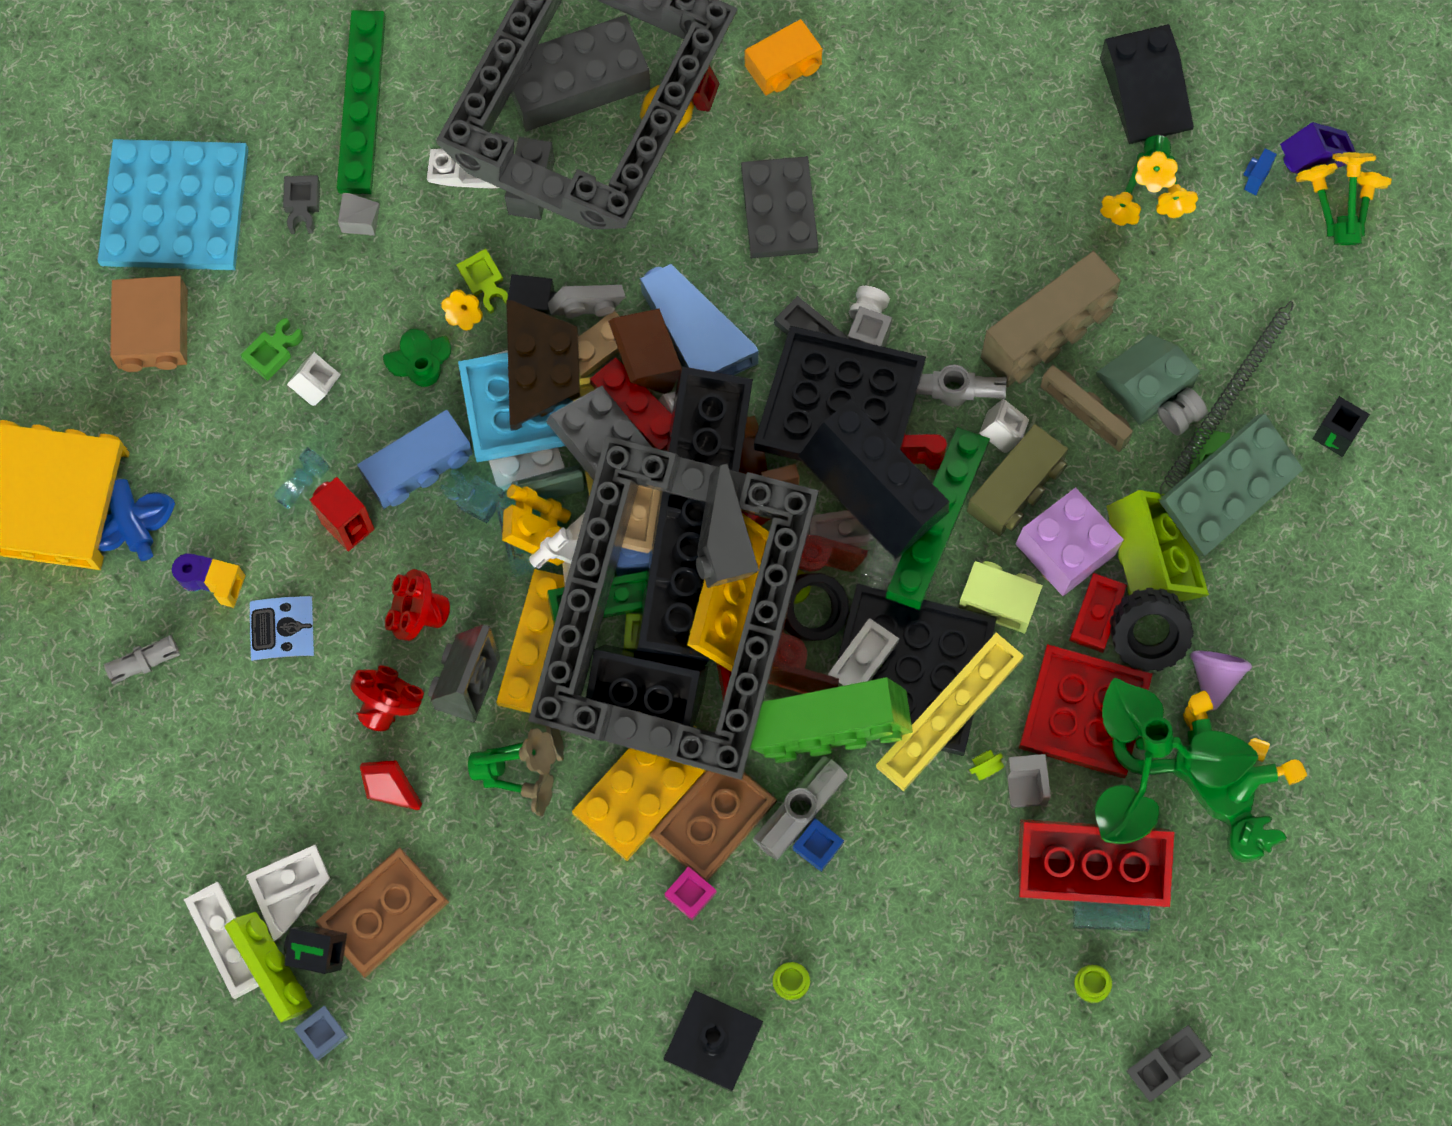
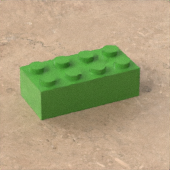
(832, 719)

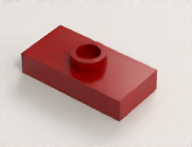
(1093, 619)

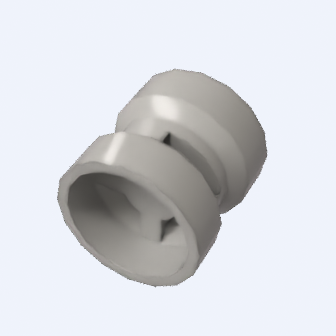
(1182, 411)

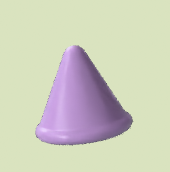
(1218, 673)

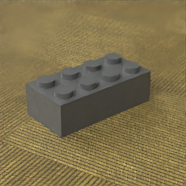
(580, 73)

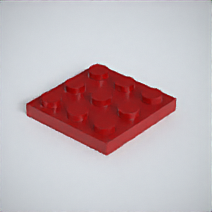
(1068, 707)

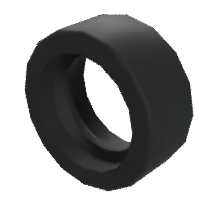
(838, 614)

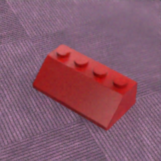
(1078, 865)

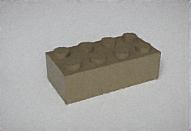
(1051, 319)

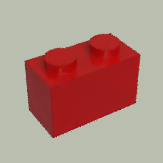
(341, 513)

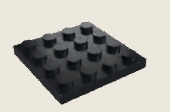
(821, 375)
(930, 649)

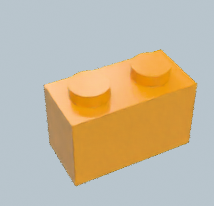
(783, 57)

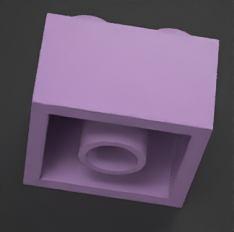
(1069, 541)

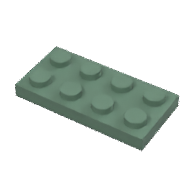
(1231, 485)

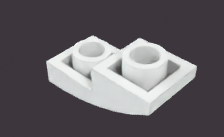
(447, 172)

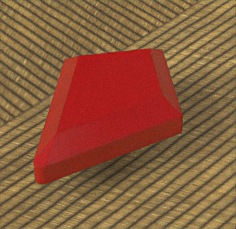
(388, 784)

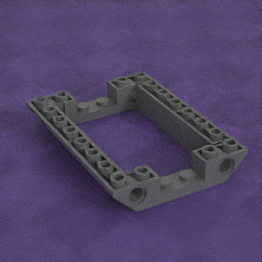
(582, 199)
(588, 585)

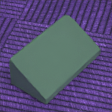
(555, 483)

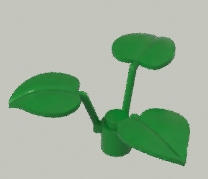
(1134, 711)

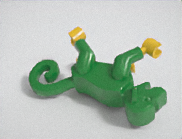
(1229, 804)

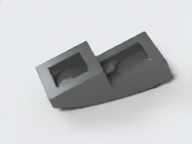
(1169, 1063)

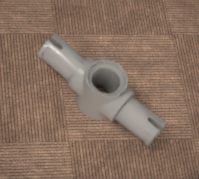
(971, 385)

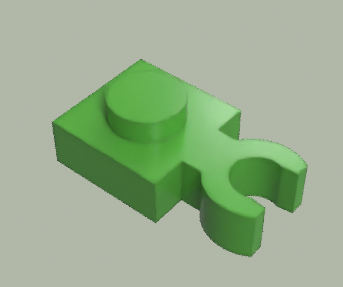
(270, 353)

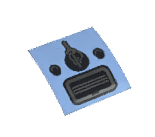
(281, 627)

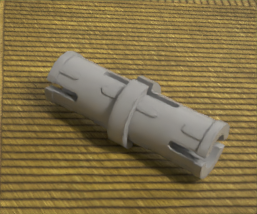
(142, 659)

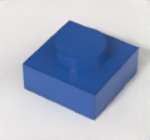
(1258, 170)
(818, 845)

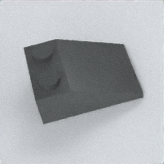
(465, 674)

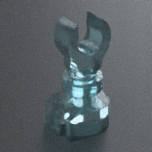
(291, 490)

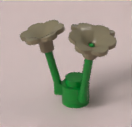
(538, 752)

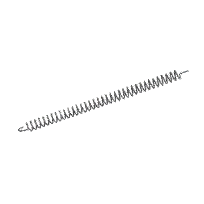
(1228, 398)

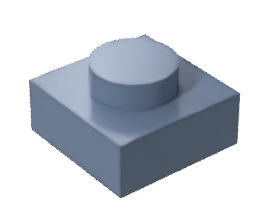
(321, 1033)

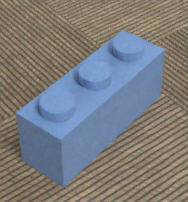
(415, 460)

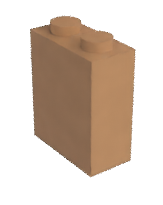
(149, 323)

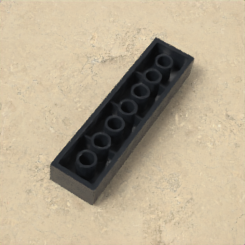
(708, 429)

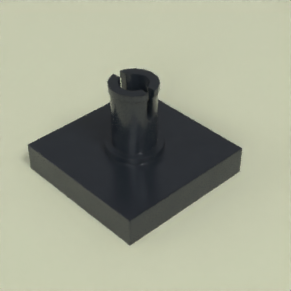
(713, 1041)

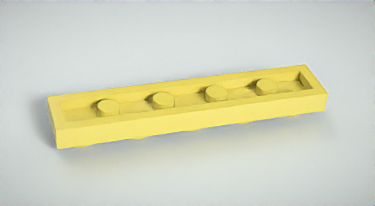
(950, 711)

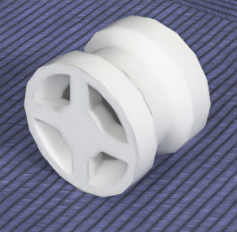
(869, 298)

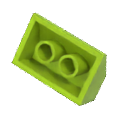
(1154, 548)

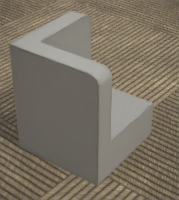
(870, 327)
(1028, 781)

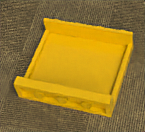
(55, 493)

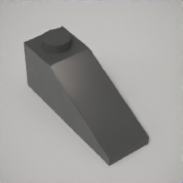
(724, 542)

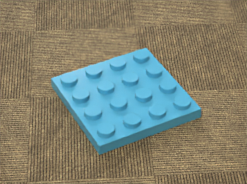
(173, 204)

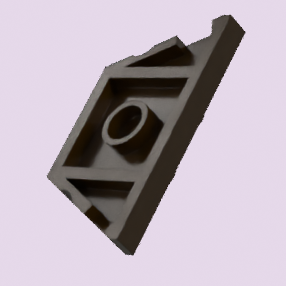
(540, 363)

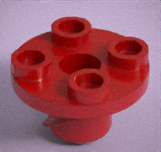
(415, 606)
(384, 697)

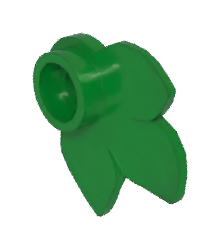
(417, 353)

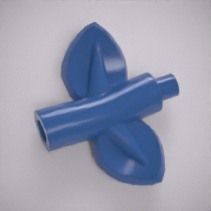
(134, 520)

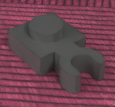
(299, 199)

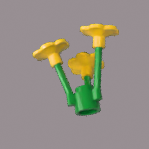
(1155, 170)
(1348, 228)

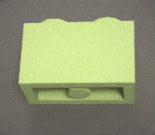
(1001, 595)

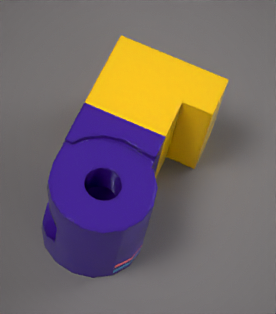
(208, 574)

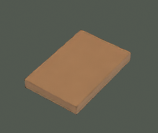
(712, 821)
(383, 911)

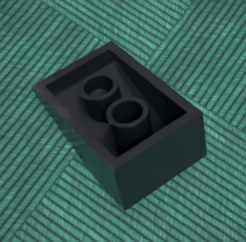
(1147, 83)

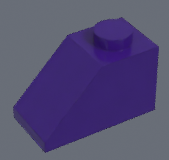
(1315, 147)

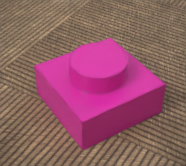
(690, 893)

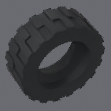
(1157, 655)

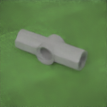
(786, 825)

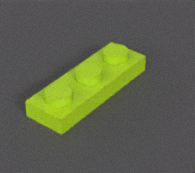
(267, 966)

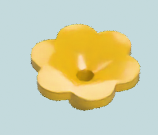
(462, 310)

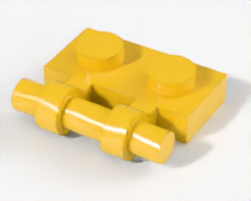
(526, 529)

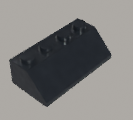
(874, 479)

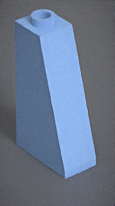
(696, 327)

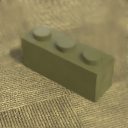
(1018, 481)

